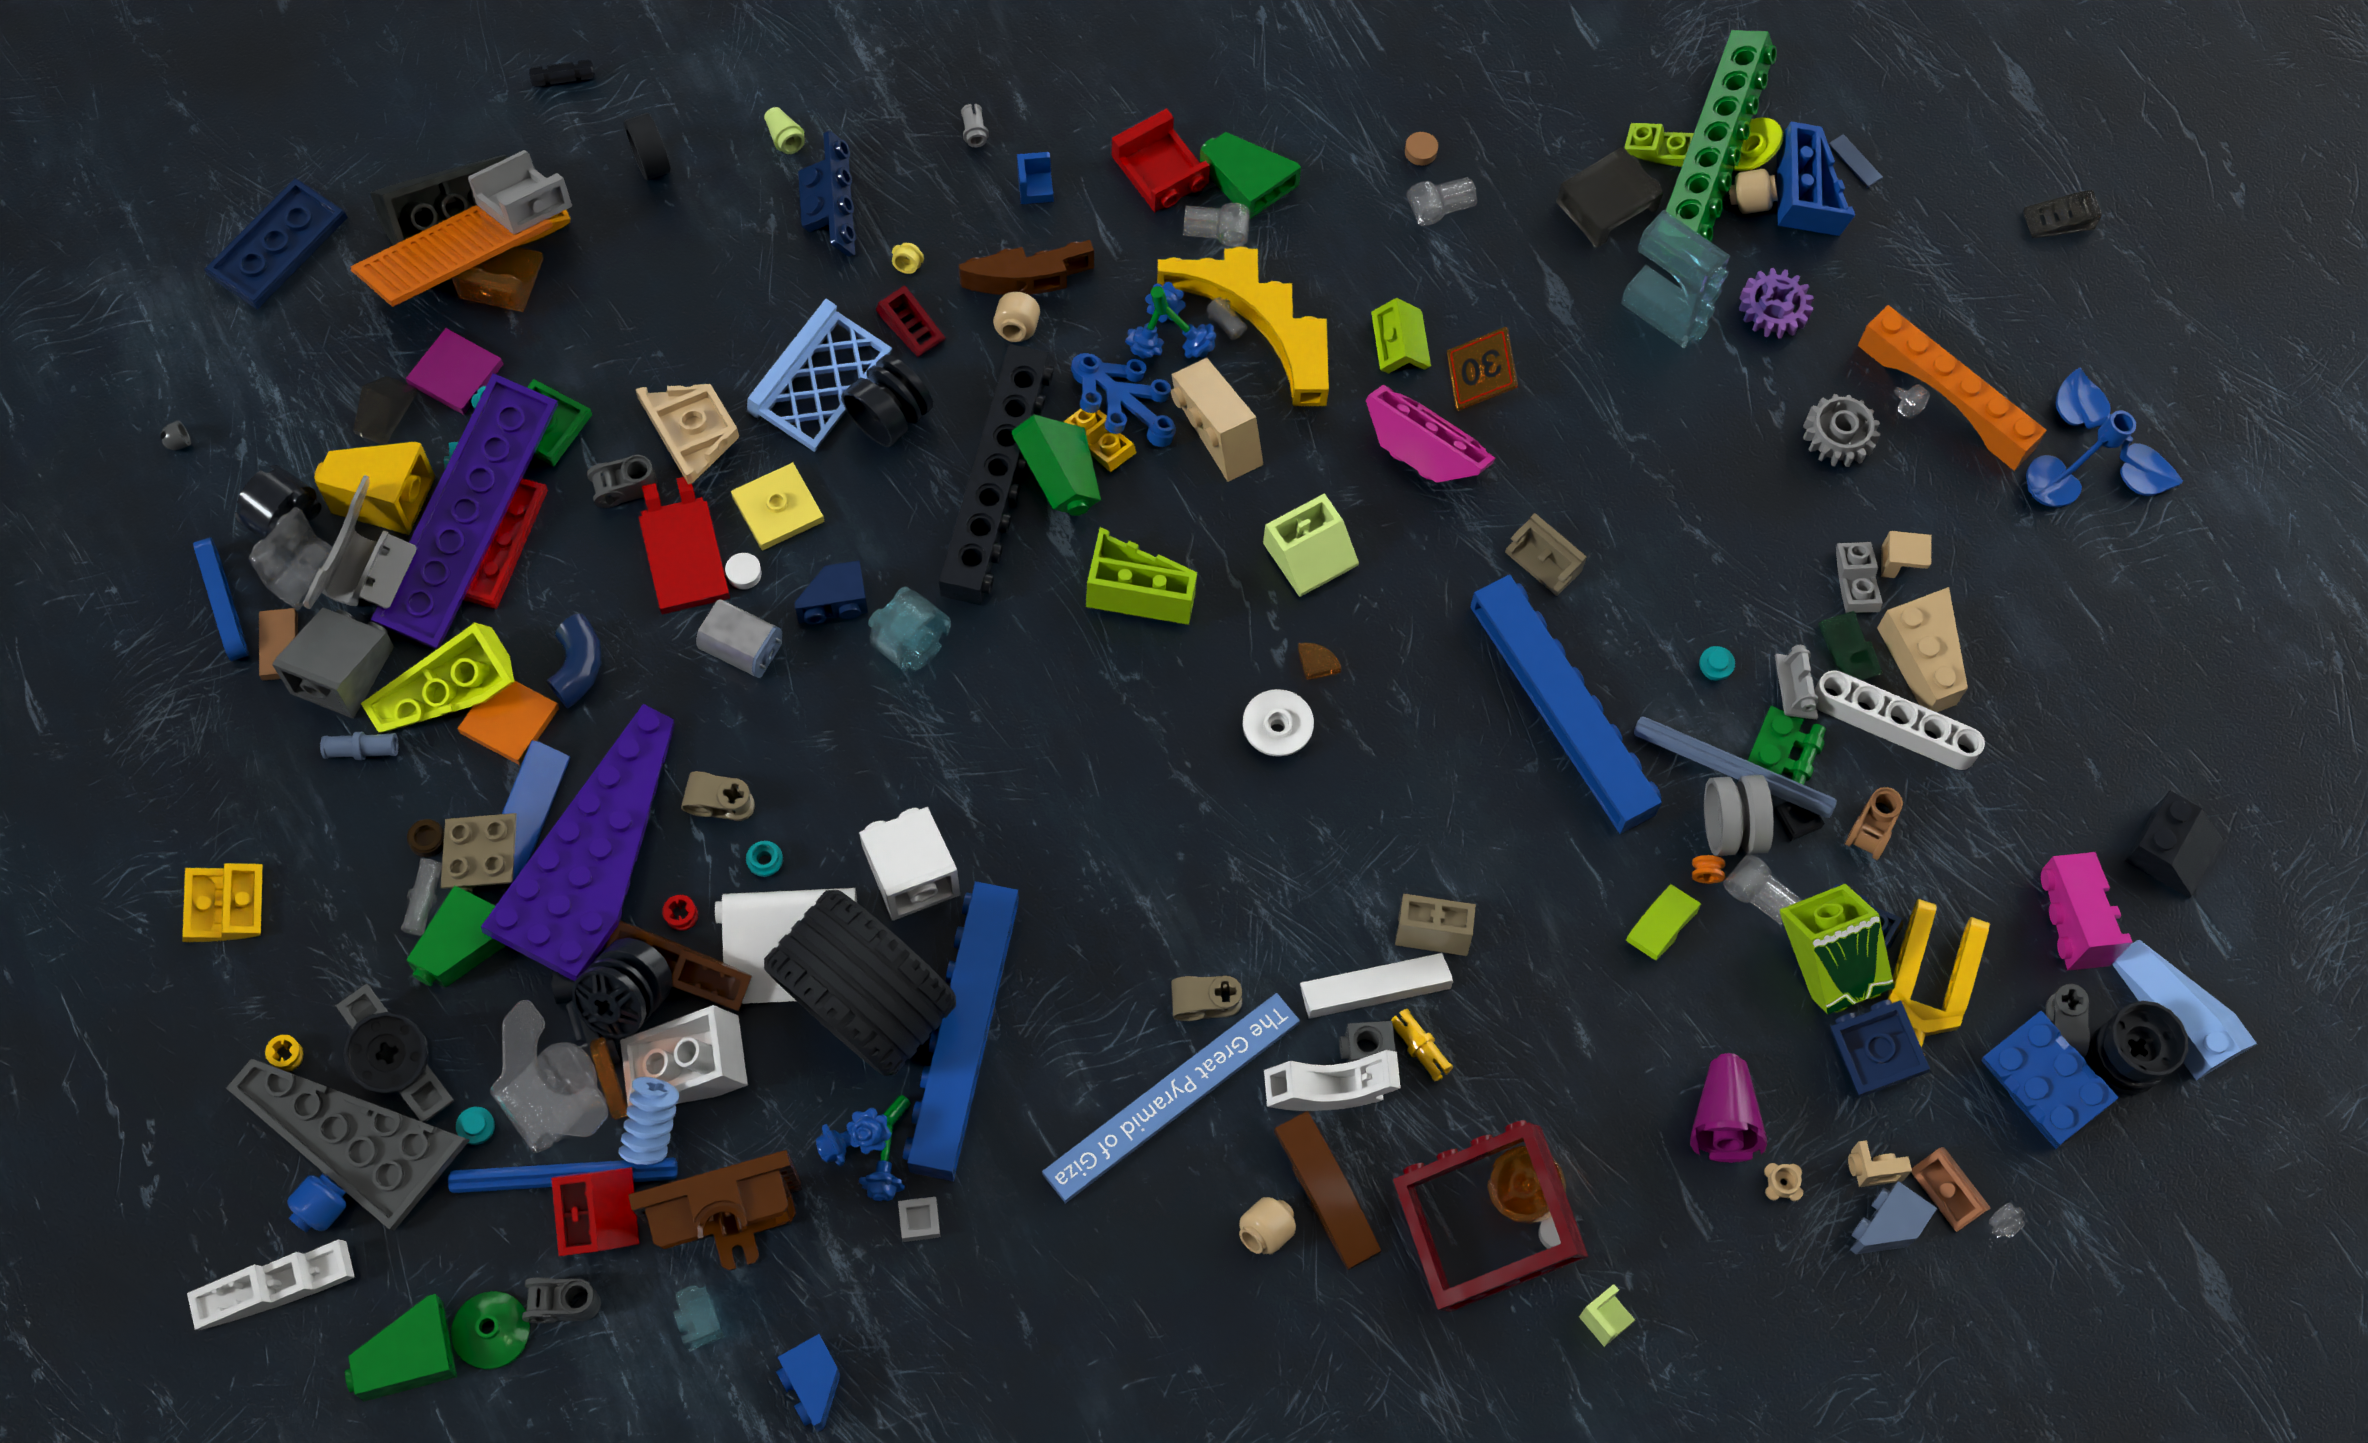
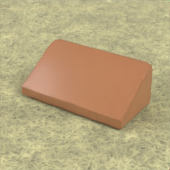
(1950, 1189)

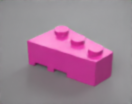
(2082, 912)

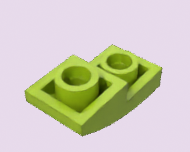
(1655, 145)
(1663, 921)

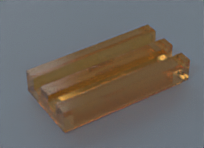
(608, 1078)

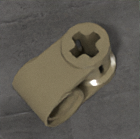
(711, 797)
(1201, 997)

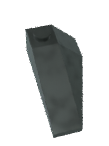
(426, 200)

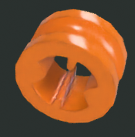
(1708, 869)

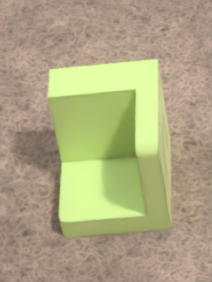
(1606, 1316)

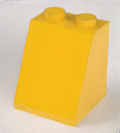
(397, 483)

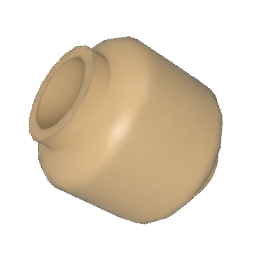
(1753, 191)
(1016, 316)
(1267, 1225)

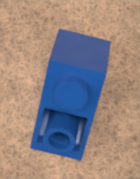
(813, 1377)

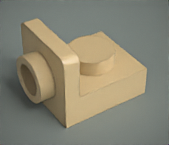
(1881, 1170)

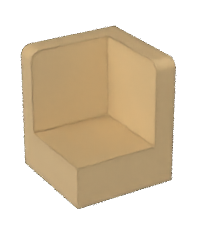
(1904, 550)

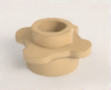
(1791, 1173)

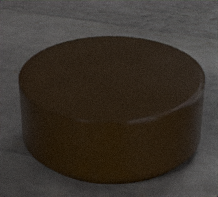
(426, 838)

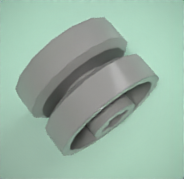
(1738, 815)

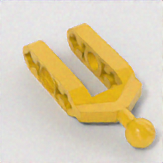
(1924, 1018)

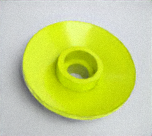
(1762, 144)

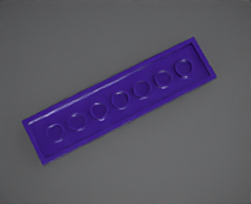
(467, 509)

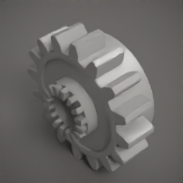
(1857, 433)

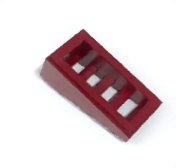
(912, 306)

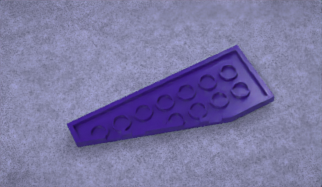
(578, 877)

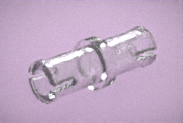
(422, 897)

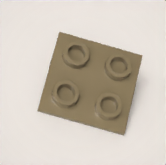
(478, 851)

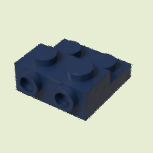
(1879, 1047)

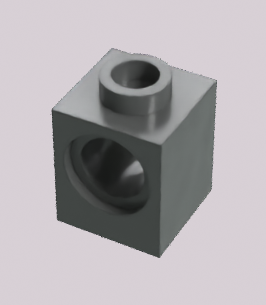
(1378, 1032)

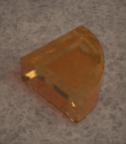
(1317, 660)

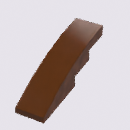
(692, 969)
(1328, 1190)

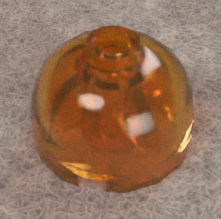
(1516, 1188)

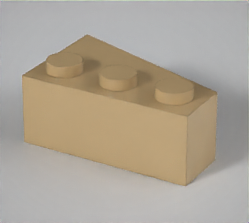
(1219, 418)
(1927, 649)

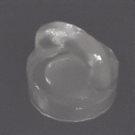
(1912, 401)

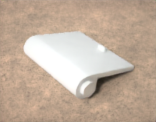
(754, 926)

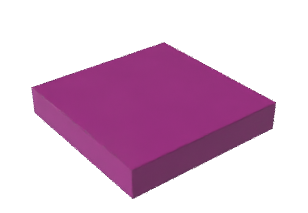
(454, 370)

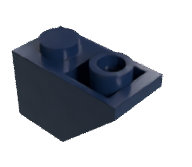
(833, 594)

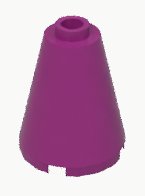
(1728, 1113)

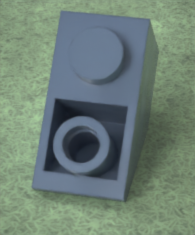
(1895, 1223)

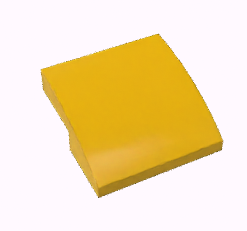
(222, 903)

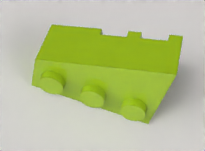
(1138, 583)

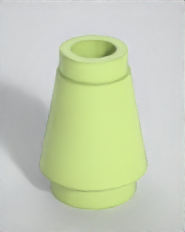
(784, 131)

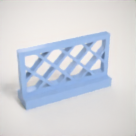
(791, 365)

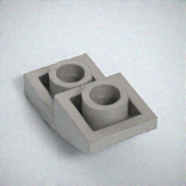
(1858, 577)

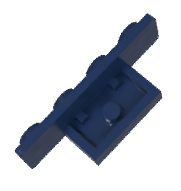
(827, 195)

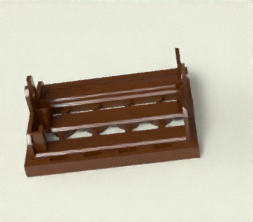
(724, 1203)

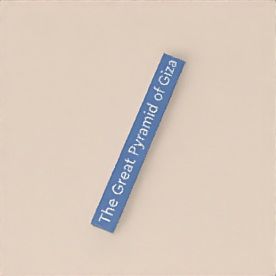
(1170, 1098)

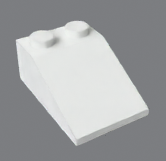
(692, 1053)

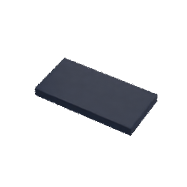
(276, 243)

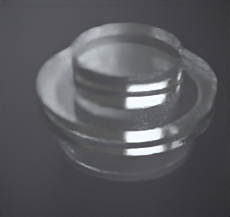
(2007, 1221)

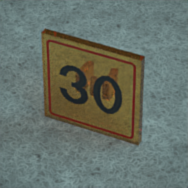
(1482, 368)

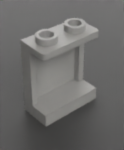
(518, 193)

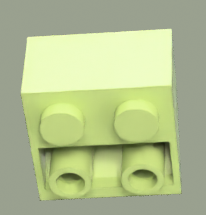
(1310, 545)

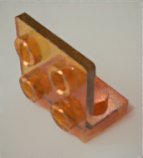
(501, 280)

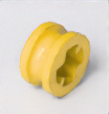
(284, 1041)

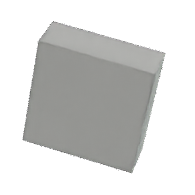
(919, 1219)

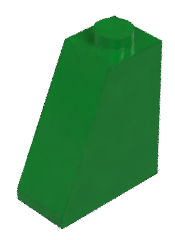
(1249, 172)
(1060, 463)
(453, 940)
(404, 1354)

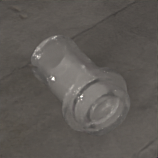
(1224, 315)

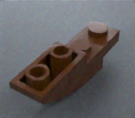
(1035, 274)

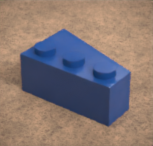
(1807, 183)

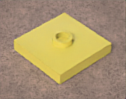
(777, 506)

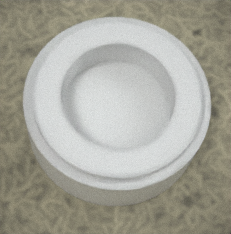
(743, 571)

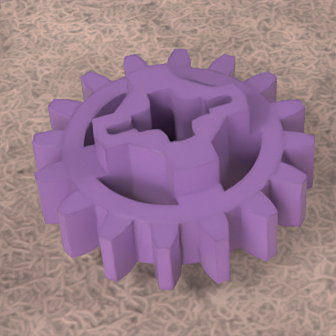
(1776, 303)

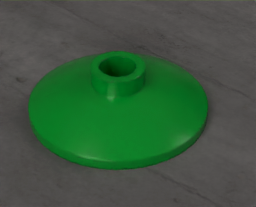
(499, 1346)

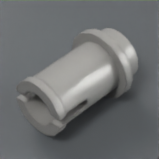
(975, 131)

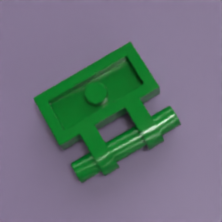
(1775, 743)

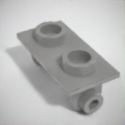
(1797, 683)

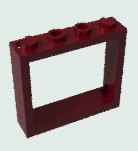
(1568, 1252)

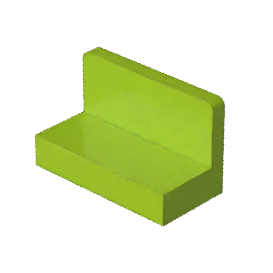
(1400, 336)

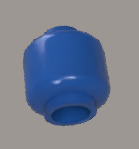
(316, 1203)

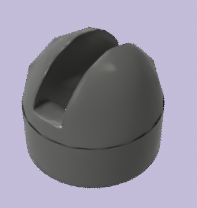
(175, 436)

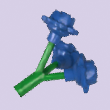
(1167, 304)
(869, 1133)

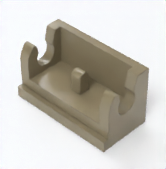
(1546, 554)
(1435, 924)

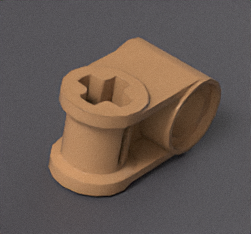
(1873, 827)

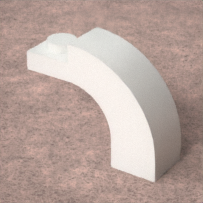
(1332, 1087)

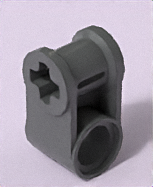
(619, 480)
(2073, 1022)
(552, 1298)

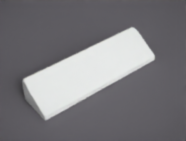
(1376, 985)

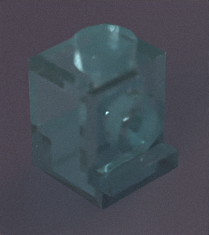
(697, 1317)

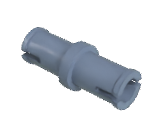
(359, 745)

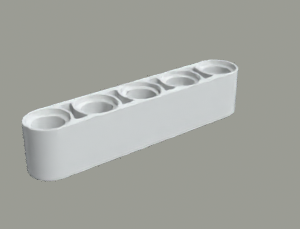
(1915, 719)

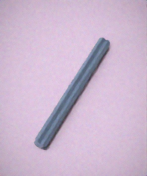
(1734, 766)

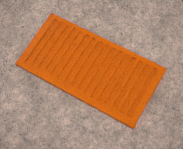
(439, 254)

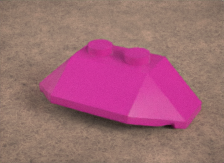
(1424, 438)

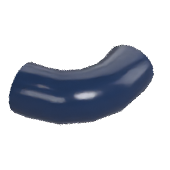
(581, 660)

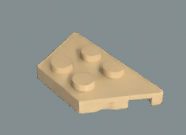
(691, 425)

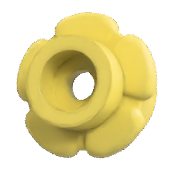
(907, 258)

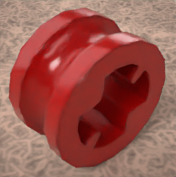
(681, 924)

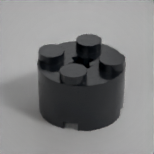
(272, 496)

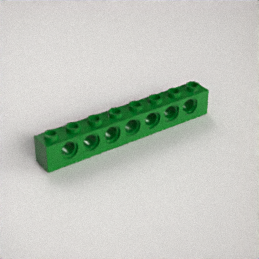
(1721, 130)

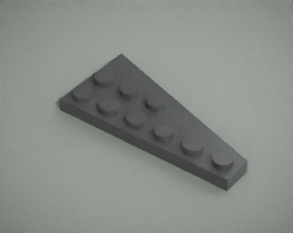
(364, 1148)

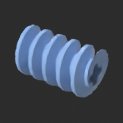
(649, 1121)

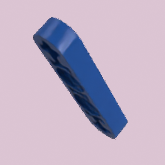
(221, 599)

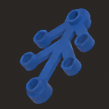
(1091, 371)

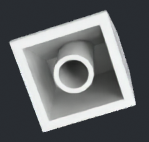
(910, 862)

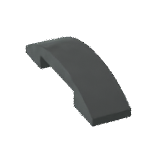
(427, 1094)

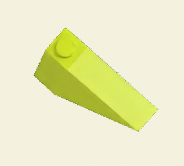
(450, 679)

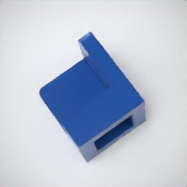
(1035, 178)

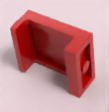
(1159, 161)

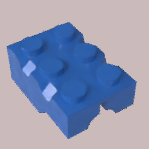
(2049, 1079)

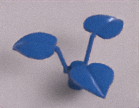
(2083, 402)

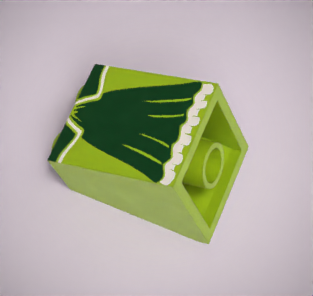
(1838, 948)

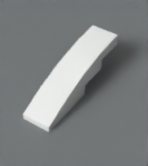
(270, 1285)

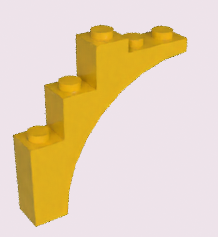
(1269, 307)

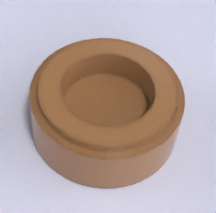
(1421, 148)

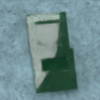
(1849, 647)

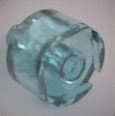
(908, 630)

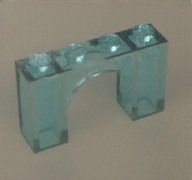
(1693, 263)

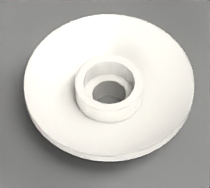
(1278, 708)

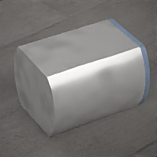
(739, 638)

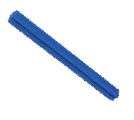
(540, 1175)

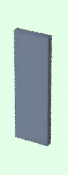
(1855, 160)

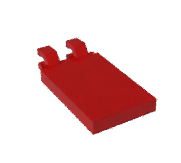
(682, 550)

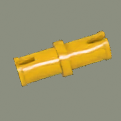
(1421, 1045)

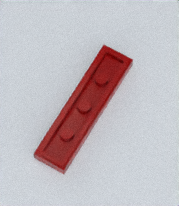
(507, 545)

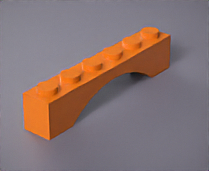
(1999, 422)

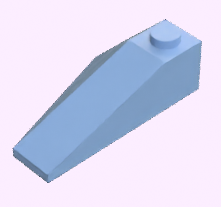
(2211, 1027)

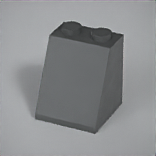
(334, 661)

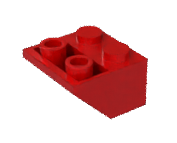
(594, 1211)

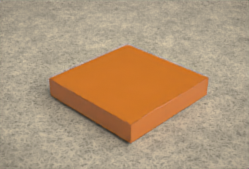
(509, 721)

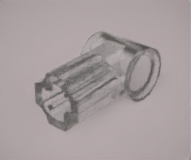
(1433, 202)
(1226, 224)
(1753, 883)

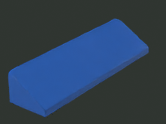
(533, 797)

